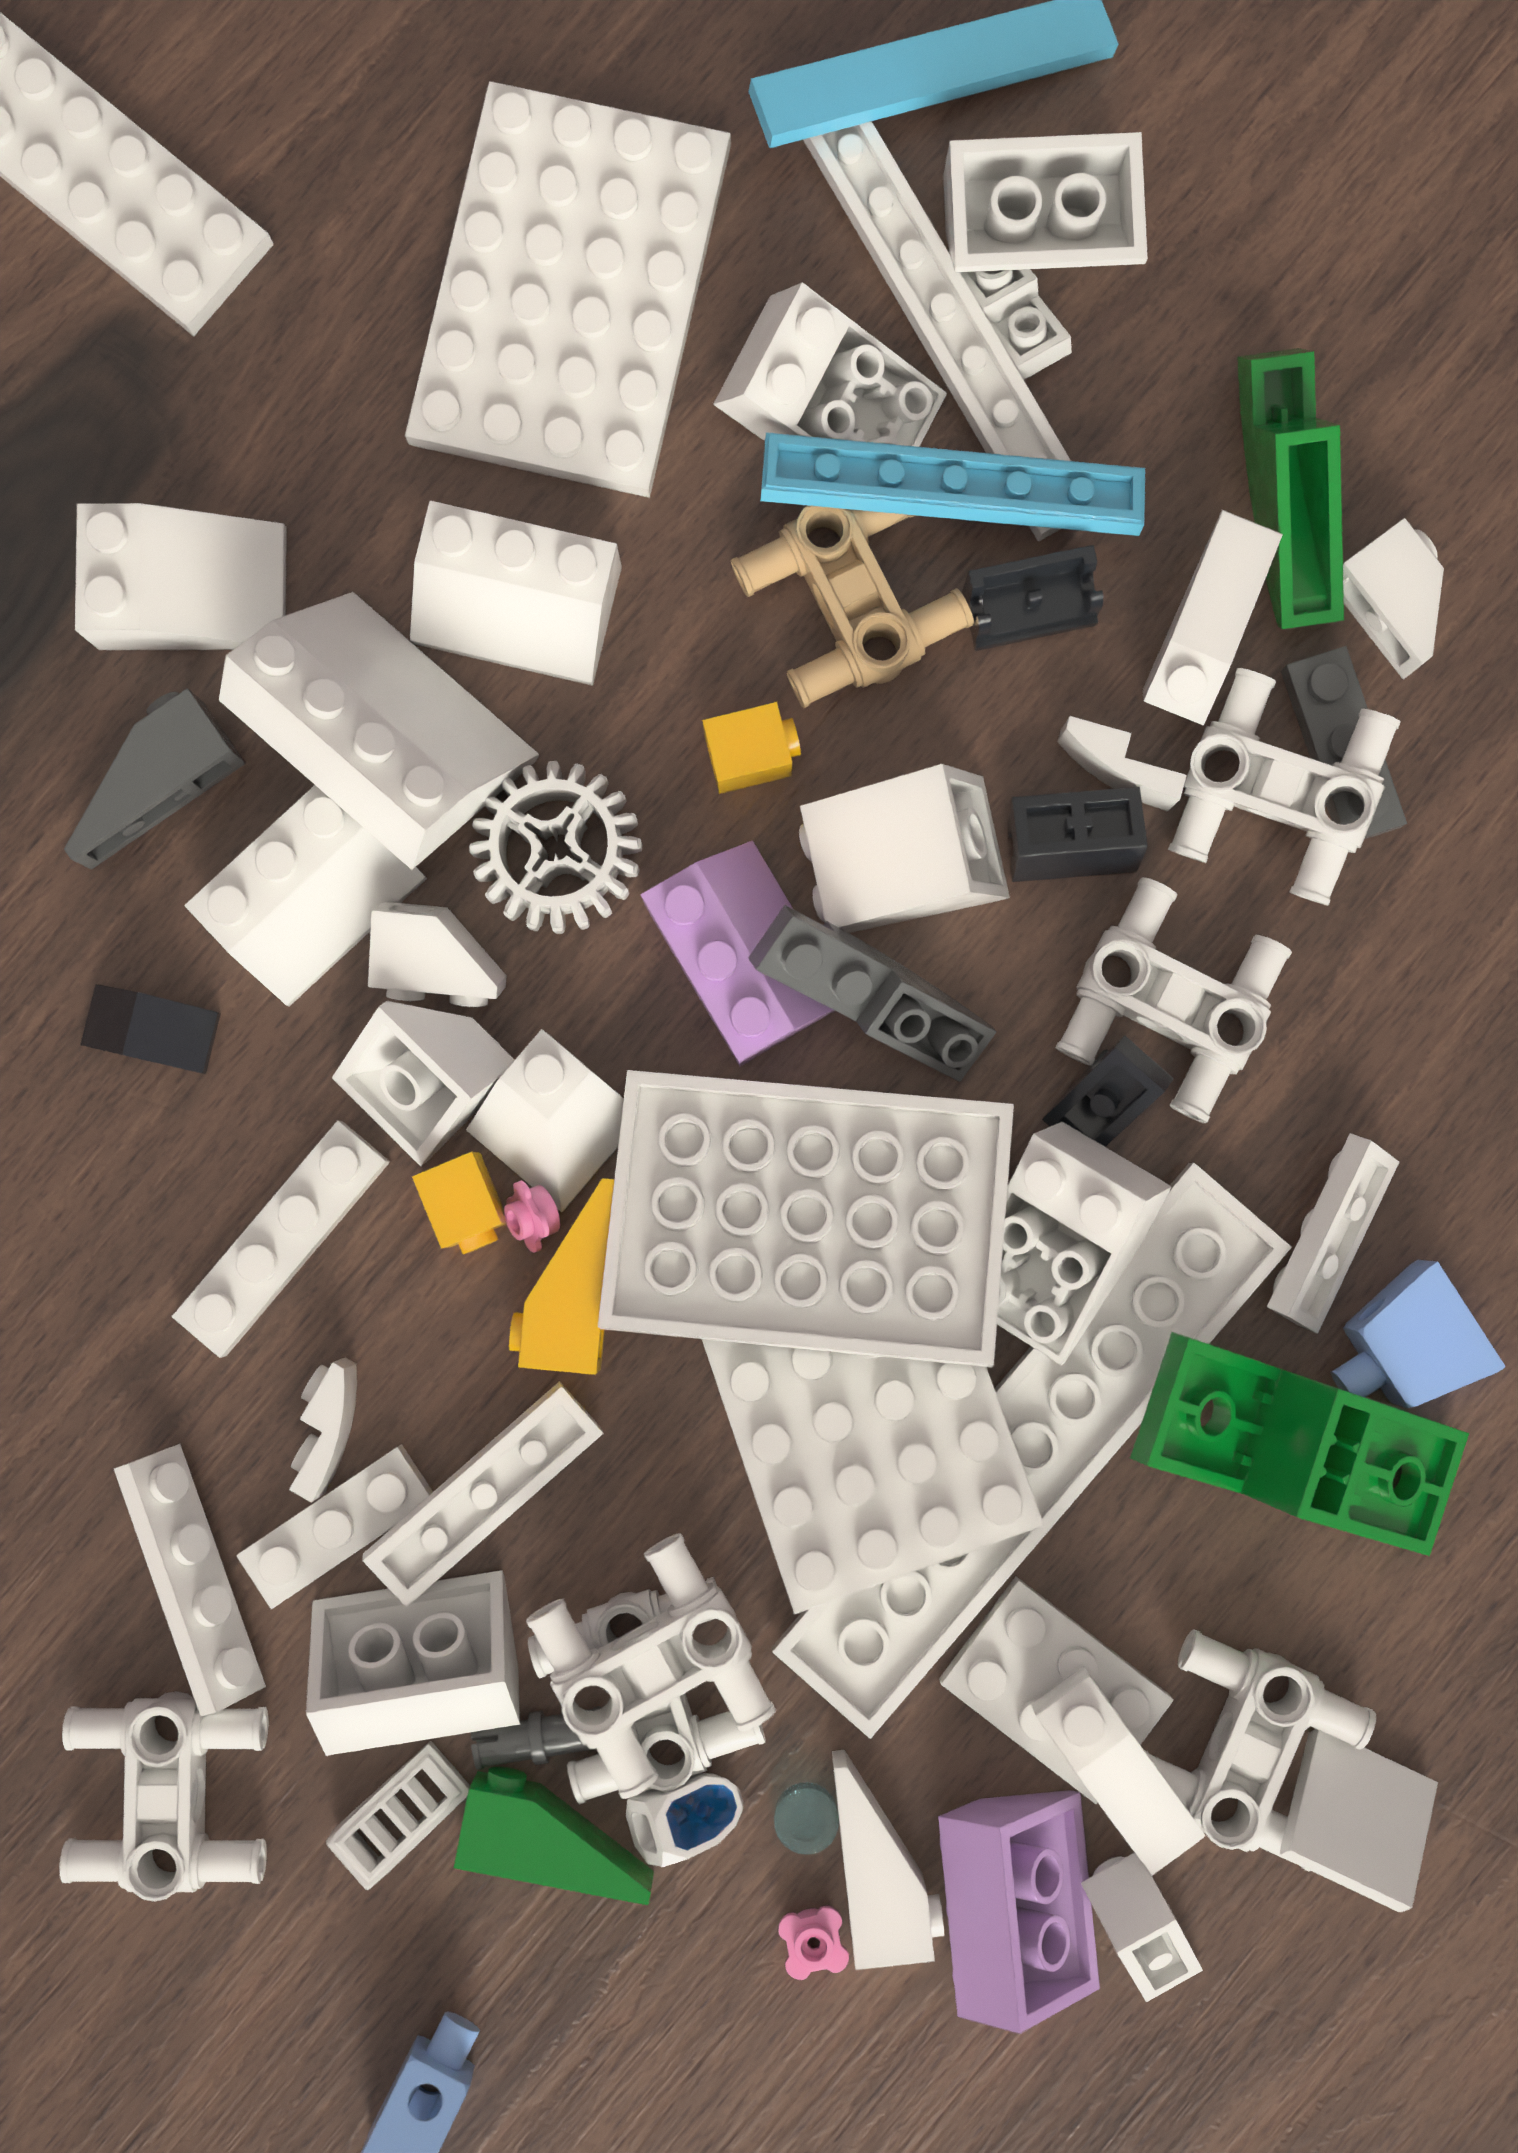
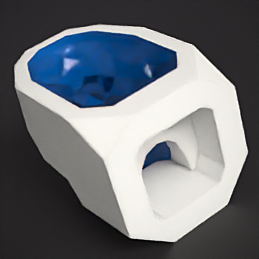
(683, 1820)

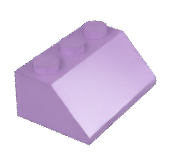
(712, 924)
(1018, 1908)

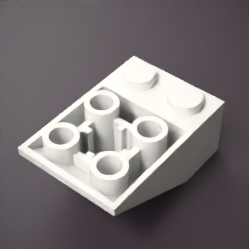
(825, 378)
(1069, 1236)

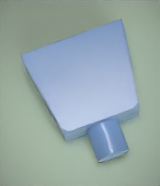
(1416, 1341)
(420, 2119)

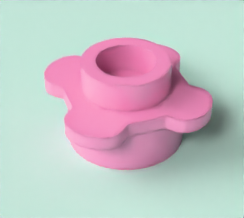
(531, 1214)
(810, 1923)

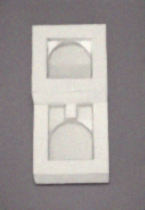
(1102, 754)

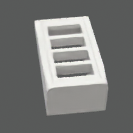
(358, 1855)

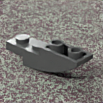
(873, 991)

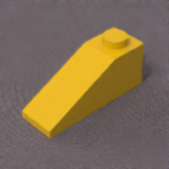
(563, 1308)

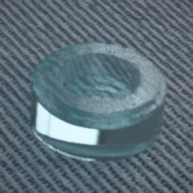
(806, 1818)

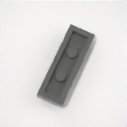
(1327, 710)

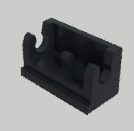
(1033, 598)
(1077, 834)

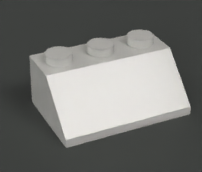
(1045, 202)
(512, 592)
(302, 895)
(412, 1670)

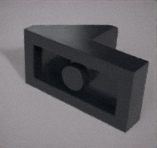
(1111, 1093)

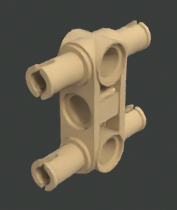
(851, 598)

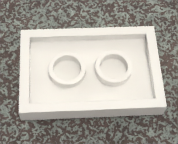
(1027, 1651)

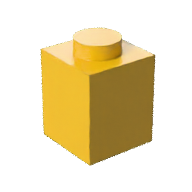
(750, 747)
(461, 1202)

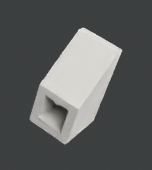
(429, 952)

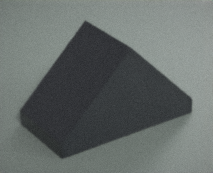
(150, 1028)

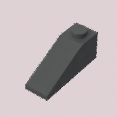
(157, 771)

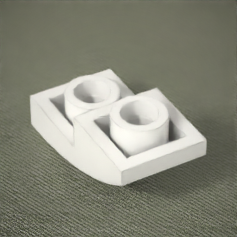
(1020, 318)
(331, 1411)

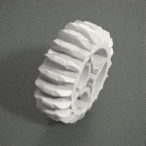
(570, 823)

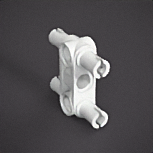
(1284, 785)
(1174, 1000)
(650, 1666)
(673, 1721)
(1255, 1740)
(164, 1796)

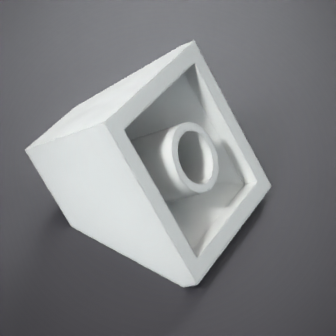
(421, 1074)
(550, 1119)

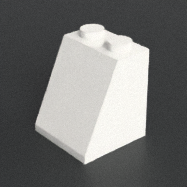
(903, 849)

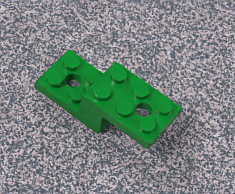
(1299, 1445)

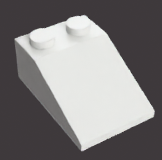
(175, 577)

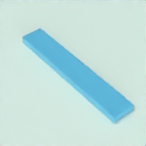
(930, 69)
(953, 484)

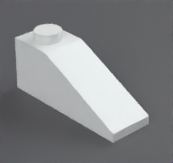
(1211, 618)
(1117, 1770)
(885, 1887)

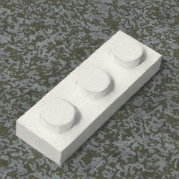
(1333, 1233)
(335, 1527)

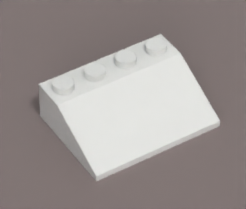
(372, 723)

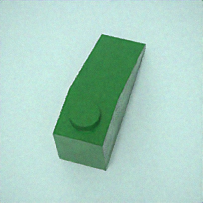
(535, 1837)

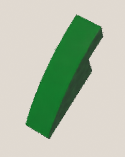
(1294, 484)

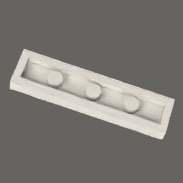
(280, 1239)
(482, 1494)
(190, 1579)

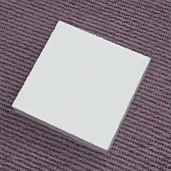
(1359, 1820)

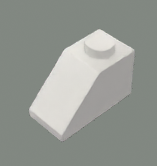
(1396, 594)
(1140, 1925)

